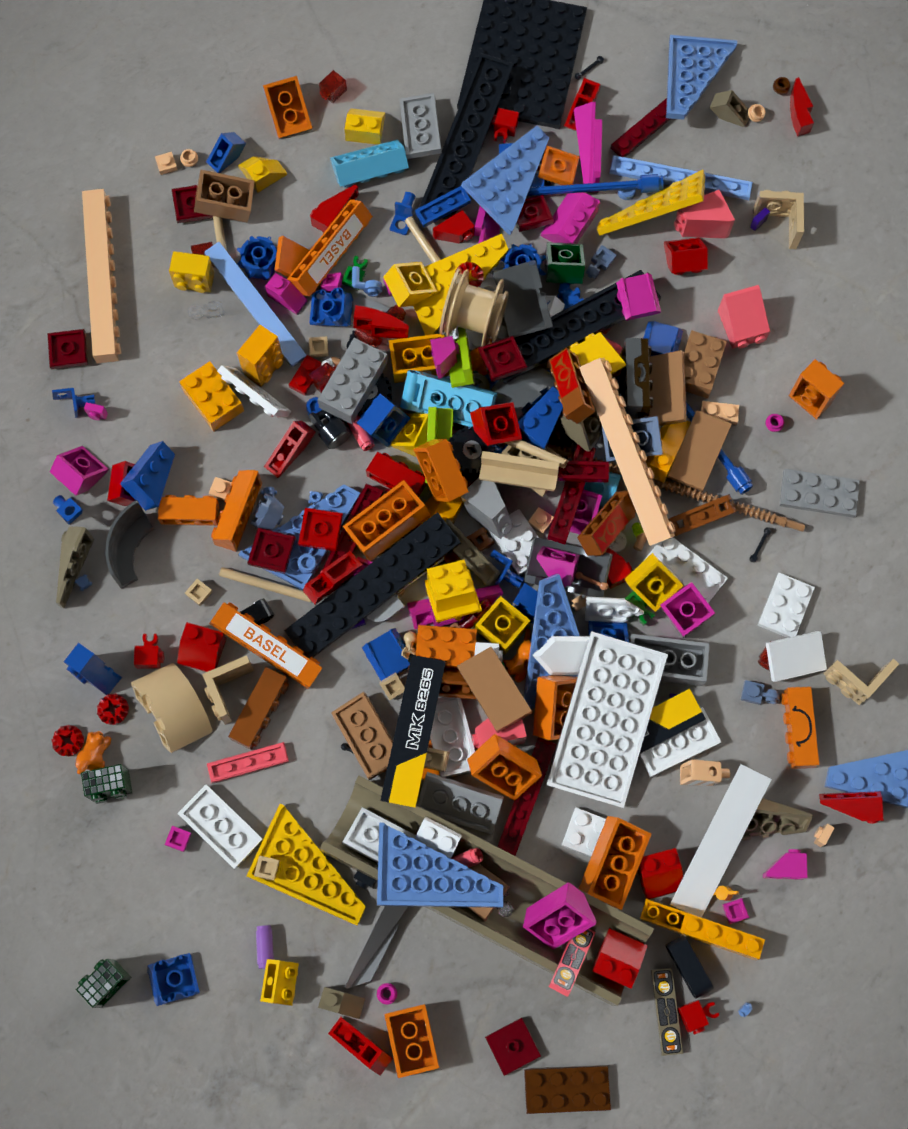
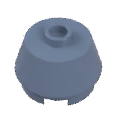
(268, 513)

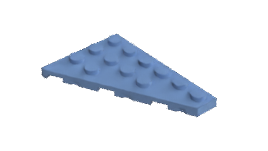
(691, 69)
(505, 180)
(340, 501)
(551, 618)
(880, 773)
(423, 877)

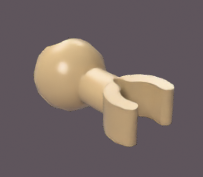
(410, 640)

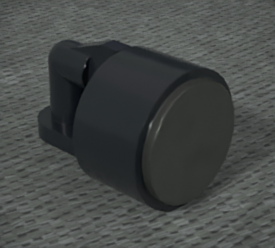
(334, 432)

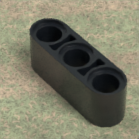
(689, 966)

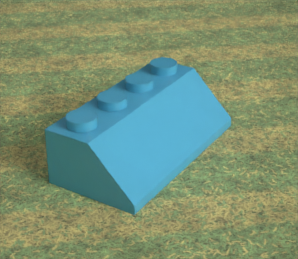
(369, 163)

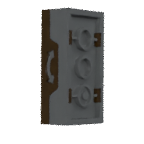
(635, 377)

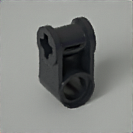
(259, 611)

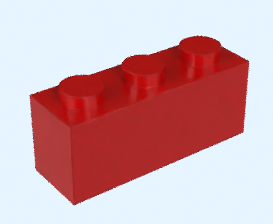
(391, 473)

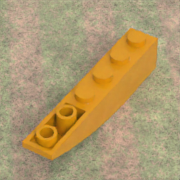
(703, 930)

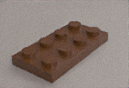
(567, 1089)

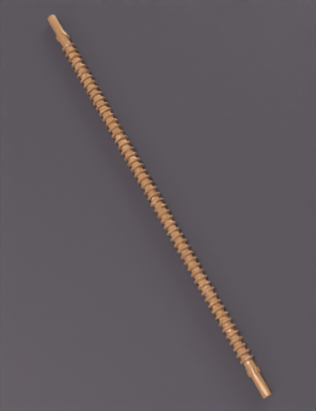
(782, 521)

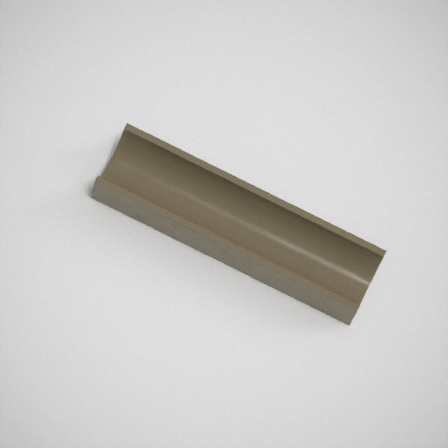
(526, 887)

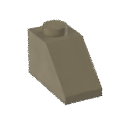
(730, 108)
(341, 1003)

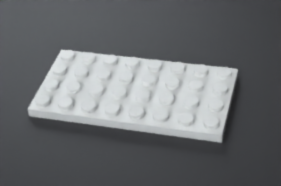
(607, 719)

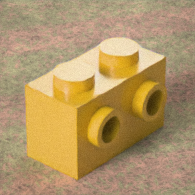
(279, 982)

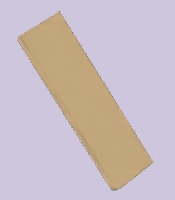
(519, 471)

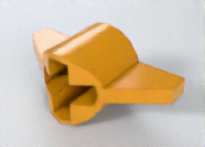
(725, 893)

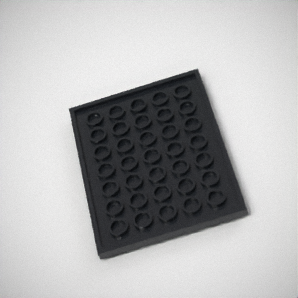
(541, 43)

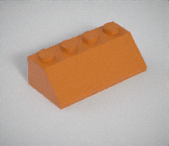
(237, 509)
(386, 520)
(615, 861)

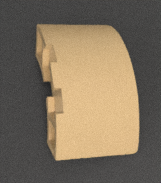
(174, 705)

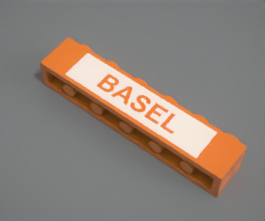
(330, 247)
(266, 645)

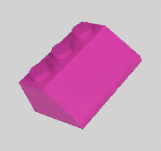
(572, 218)
(559, 916)

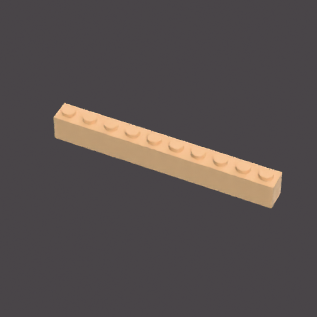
(100, 276)
(626, 451)

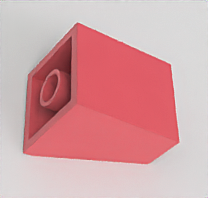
(705, 219)
(744, 317)
(513, 734)

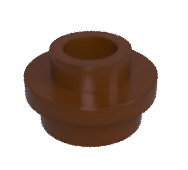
(781, 81)

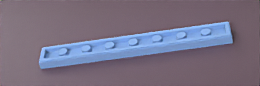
(634, 168)
(254, 302)

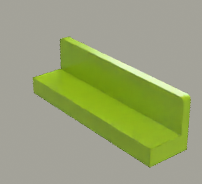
(461, 372)
(439, 424)

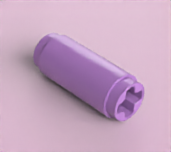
(264, 945)

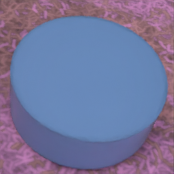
(626, 194)
(307, 563)

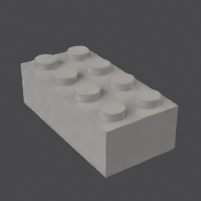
(352, 381)
(685, 660)

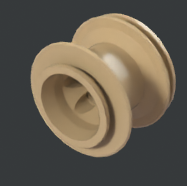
(473, 308)

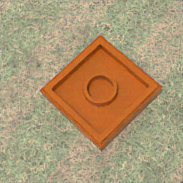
(558, 166)
(288, 255)

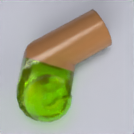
(640, 536)

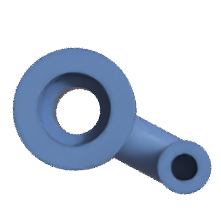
(371, 287)

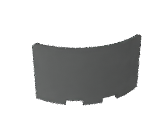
(525, 306)
(524, 389)
(122, 540)
(590, 566)

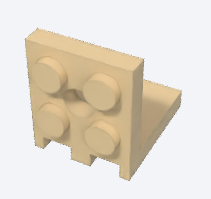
(785, 205)
(221, 676)
(852, 686)

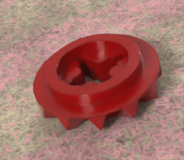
(476, 272)
(120, 712)
(68, 749)

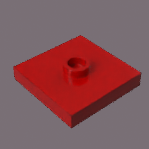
(320, 529)

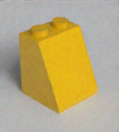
(598, 347)

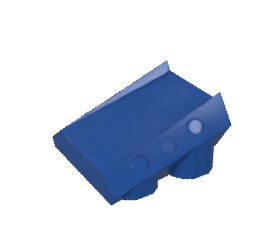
(331, 308)
(662, 337)
(385, 654)
(173, 979)

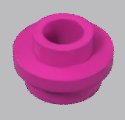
(778, 419)
(387, 986)

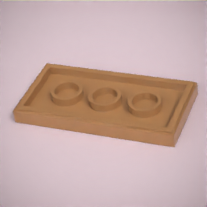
(668, 388)
(699, 450)
(494, 689)
(365, 734)

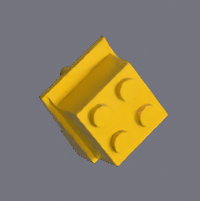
(451, 591)

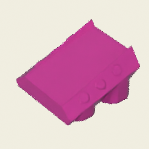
(638, 296)

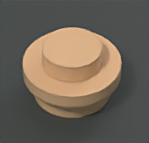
(756, 112)
(189, 158)
(578, 602)

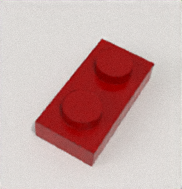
(301, 381)

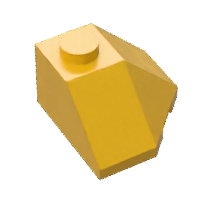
(262, 171)

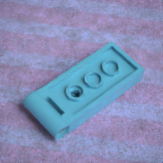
(422, 390)

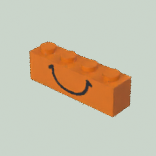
(800, 728)

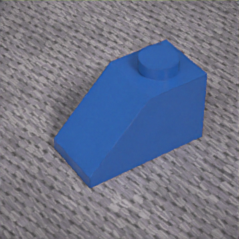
(225, 151)

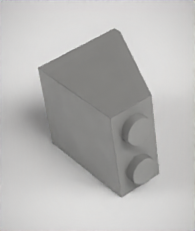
(487, 507)

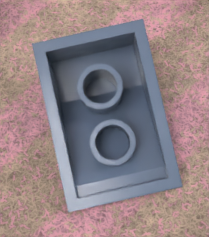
(649, 435)

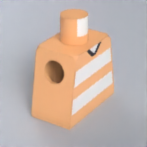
(703, 773)

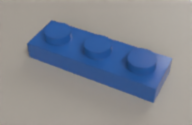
(443, 206)

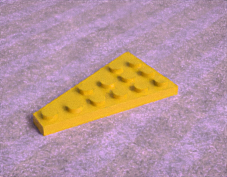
(676, 196)
(485, 254)
(305, 870)

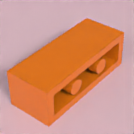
(188, 510)

